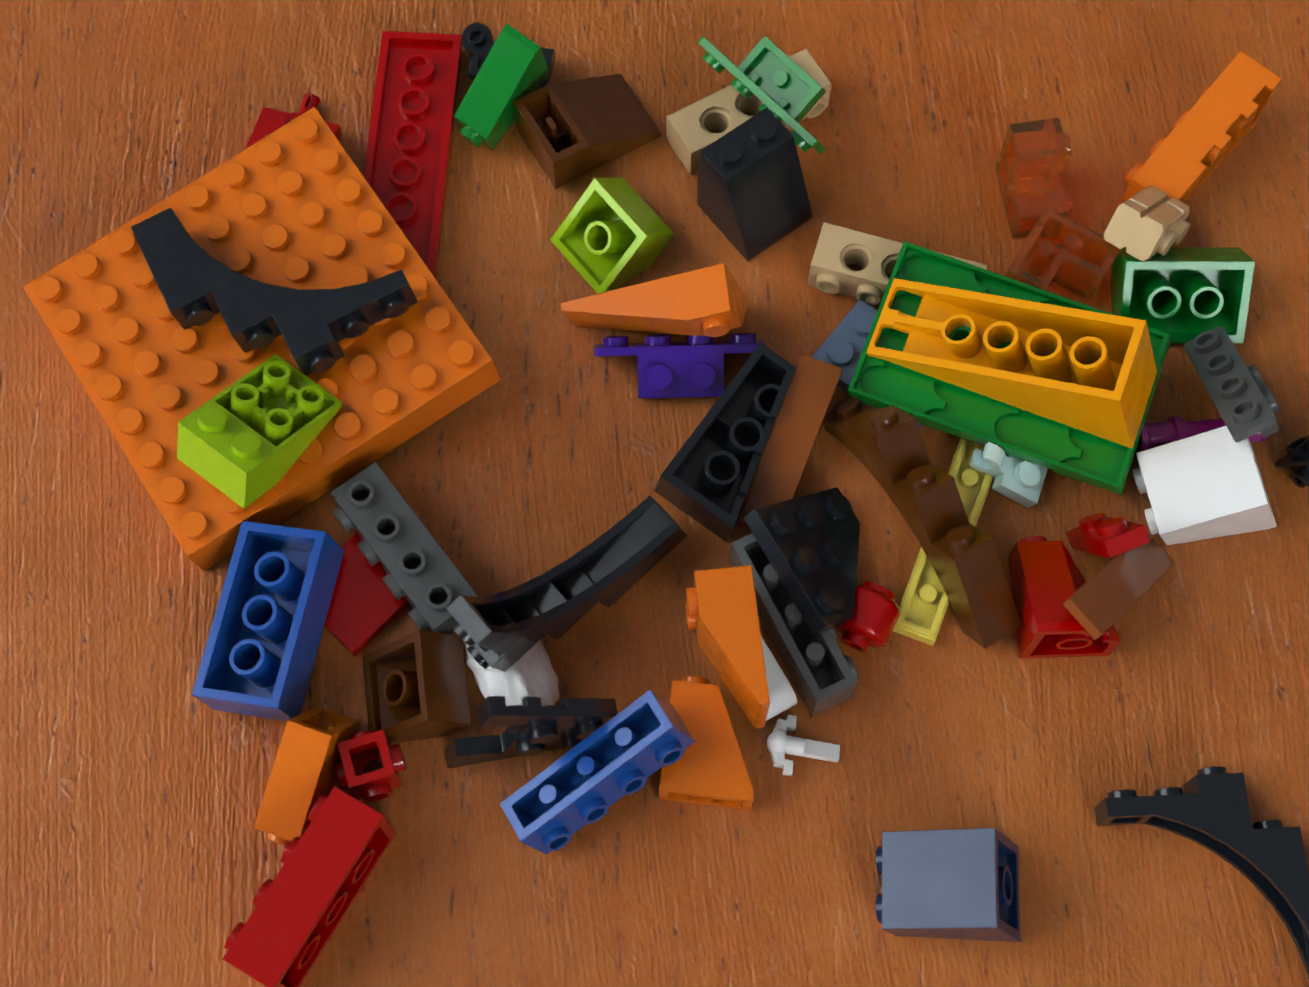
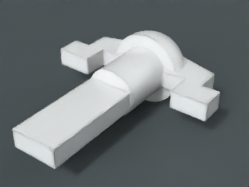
(781, 744)

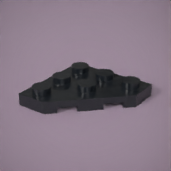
(814, 553)

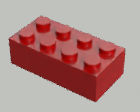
(310, 892)

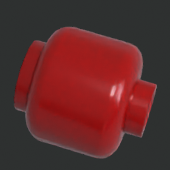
(873, 617)

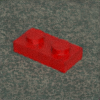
(1107, 535)

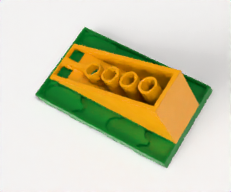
(1011, 367)

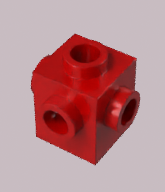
(359, 754)

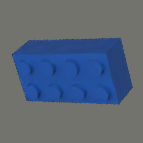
(269, 621)

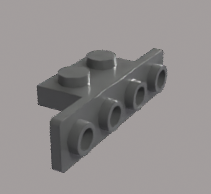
(1233, 385)

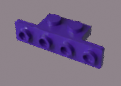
(679, 368)

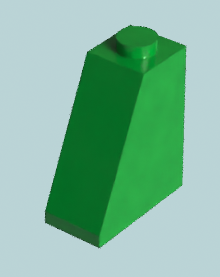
(508, 73)

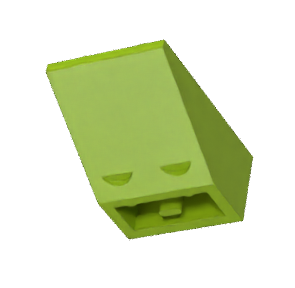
(255, 429)

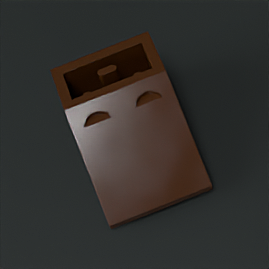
(582, 125)

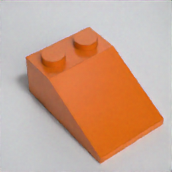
(729, 634)

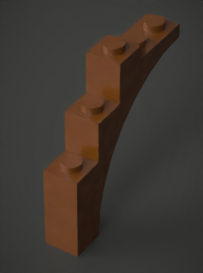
(930, 503)

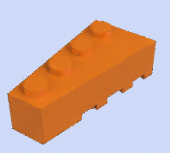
(1206, 131)

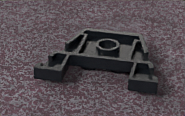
(530, 728)

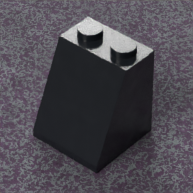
(753, 184)

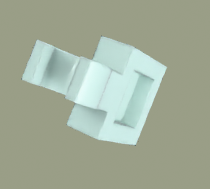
(1013, 476)

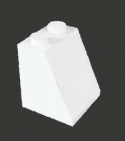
(1203, 488)

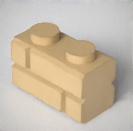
(1148, 224)

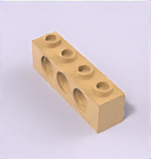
(724, 111)
(844, 247)

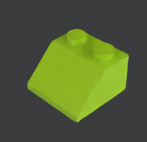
(611, 234)

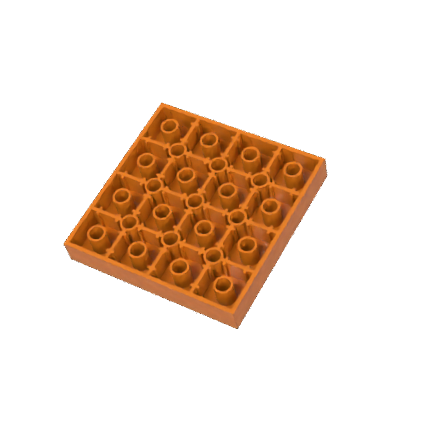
(293, 219)

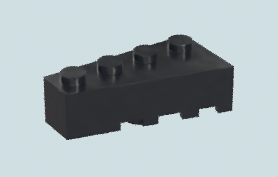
(723, 452)

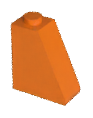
(713, 766)
(302, 771)

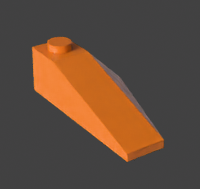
(681, 304)

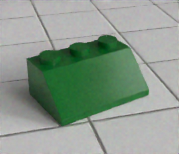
(1185, 290)

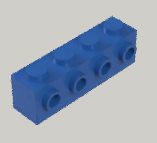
(597, 773)

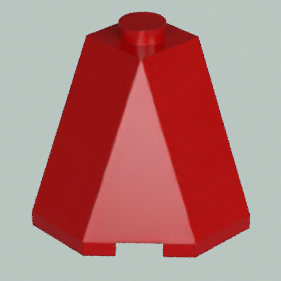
(1040, 584)

